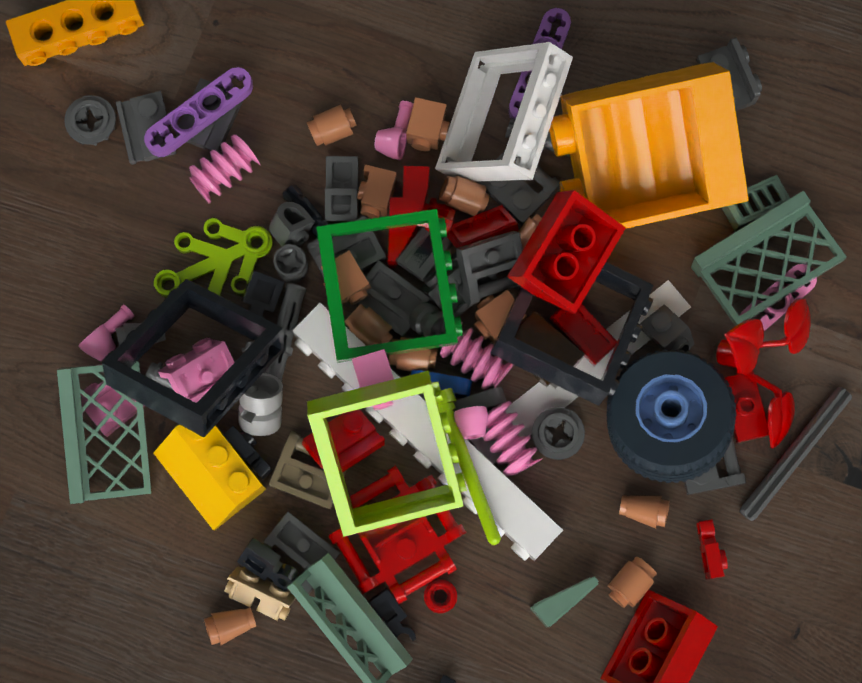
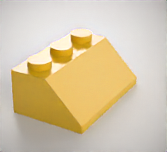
(209, 473)

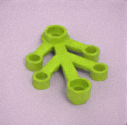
(219, 258)

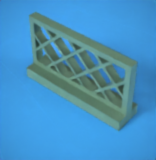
(759, 232)
(76, 444)

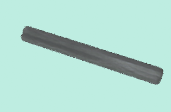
(795, 453)

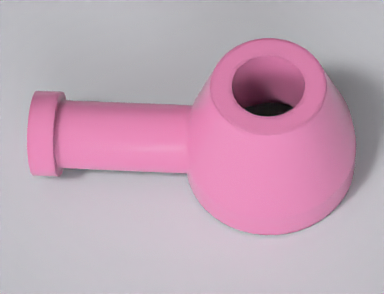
(393, 140)
(100, 341)
(472, 421)

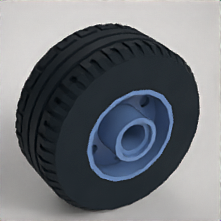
(678, 445)

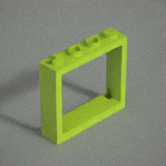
(399, 508)

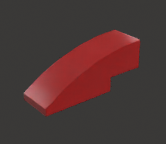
(414, 196)

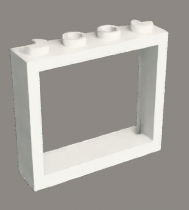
(533, 120)

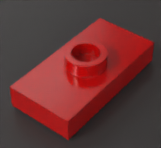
(482, 226)
(585, 333)
(750, 414)

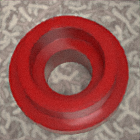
(446, 586)

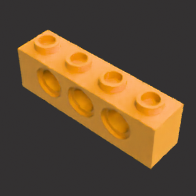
(58, 18)

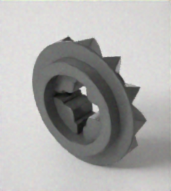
(78, 113)
(572, 428)

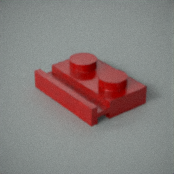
(352, 437)

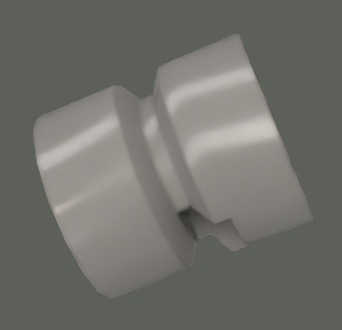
(261, 406)

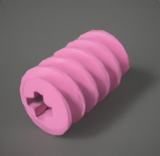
(222, 167)
(477, 359)
(508, 441)

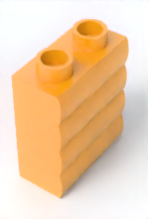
(654, 145)

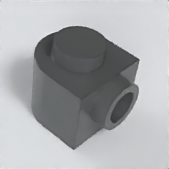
(291, 224)

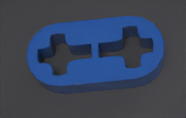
(459, 385)

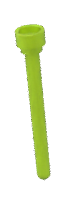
(468, 470)

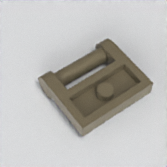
(300, 478)

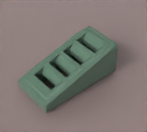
(734, 214)
(557, 605)

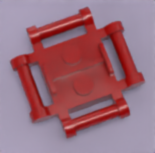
(400, 544)

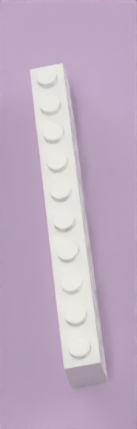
(411, 424)

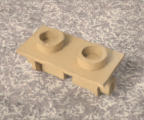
(245, 586)

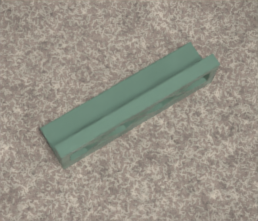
(353, 618)

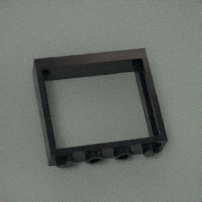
(561, 373)
(220, 398)

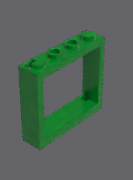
(442, 264)

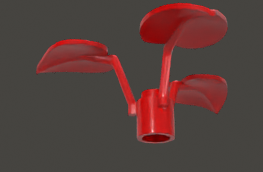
(742, 351)

